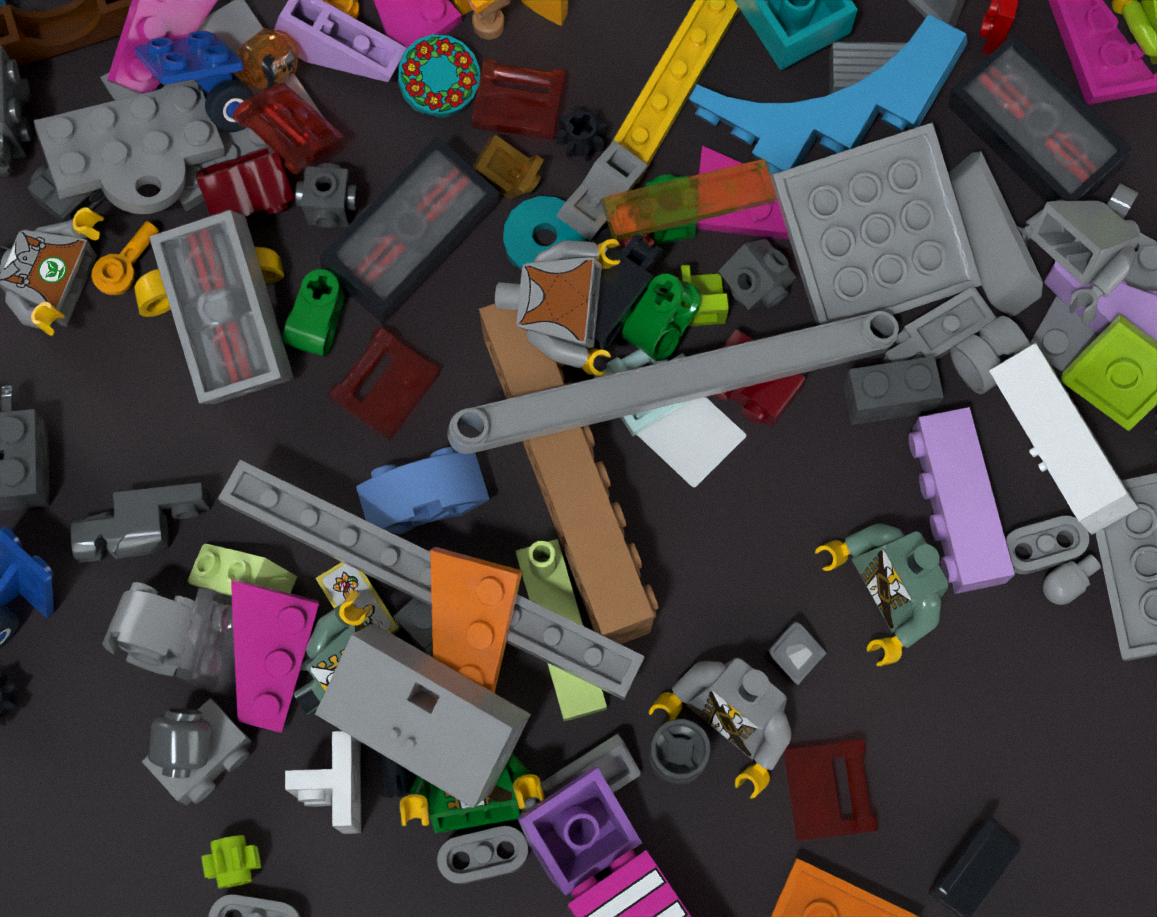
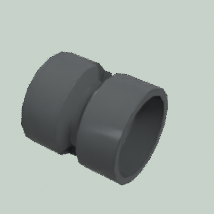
(679, 752)

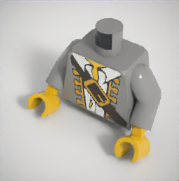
(738, 706)

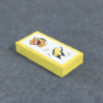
(343, 579)

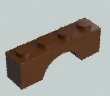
(47, 33)

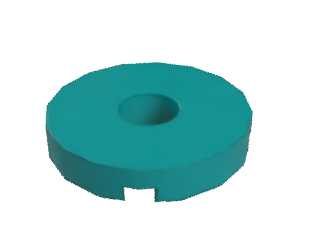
(528, 219)

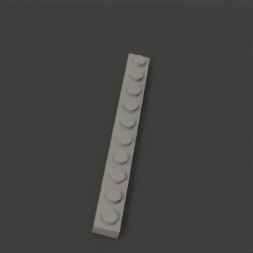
(409, 570)

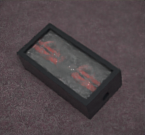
(1038, 125)
(409, 230)

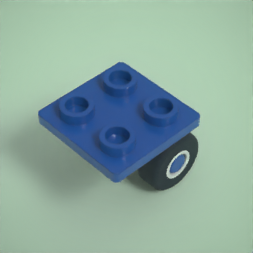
(209, 63)
(21, 576)

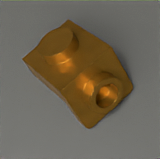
(508, 168)

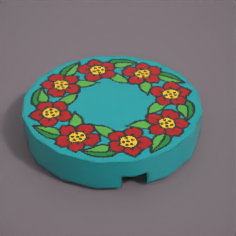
(438, 75)

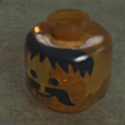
(267, 59)

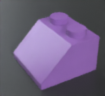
(578, 831)

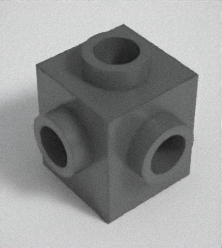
(327, 196)
(758, 275)

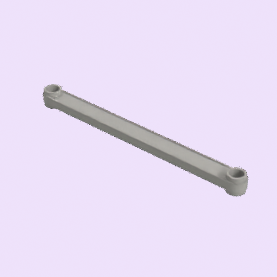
(671, 382)

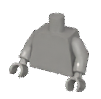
(1088, 243)

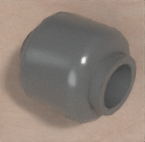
(179, 742)

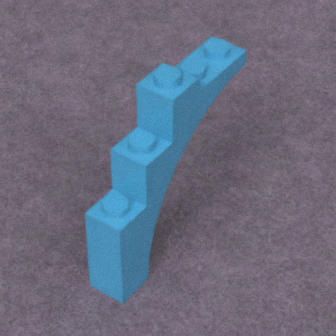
(898, 90)

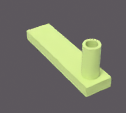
(550, 587)

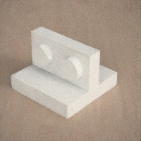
(333, 786)

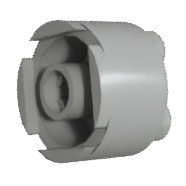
(150, 628)

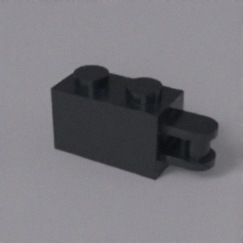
(623, 288)

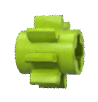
(231, 861)

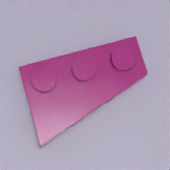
(268, 650)

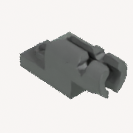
(137, 523)

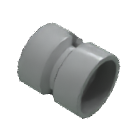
(980, 354)

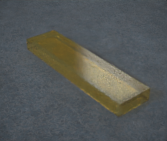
(688, 199)

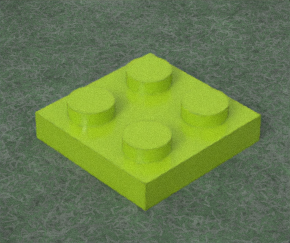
(1117, 373)

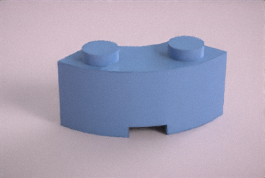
(423, 491)

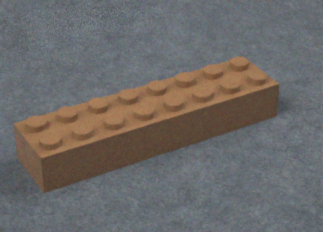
(574, 492)

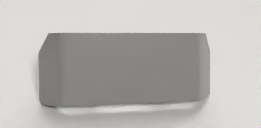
(995, 241)

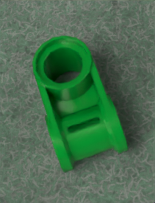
(660, 318)
(314, 321)

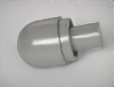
(1069, 580)

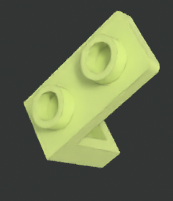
(218, 565)

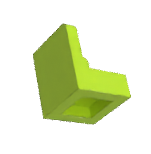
(713, 301)

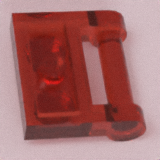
(516, 109)
(295, 119)
(396, 390)
(815, 795)

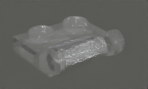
(209, 644)

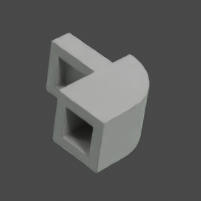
(611, 174)

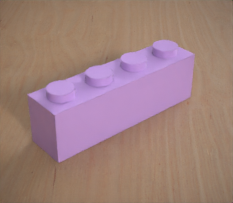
(961, 501)

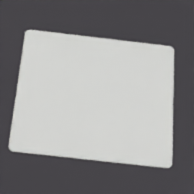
(693, 439)

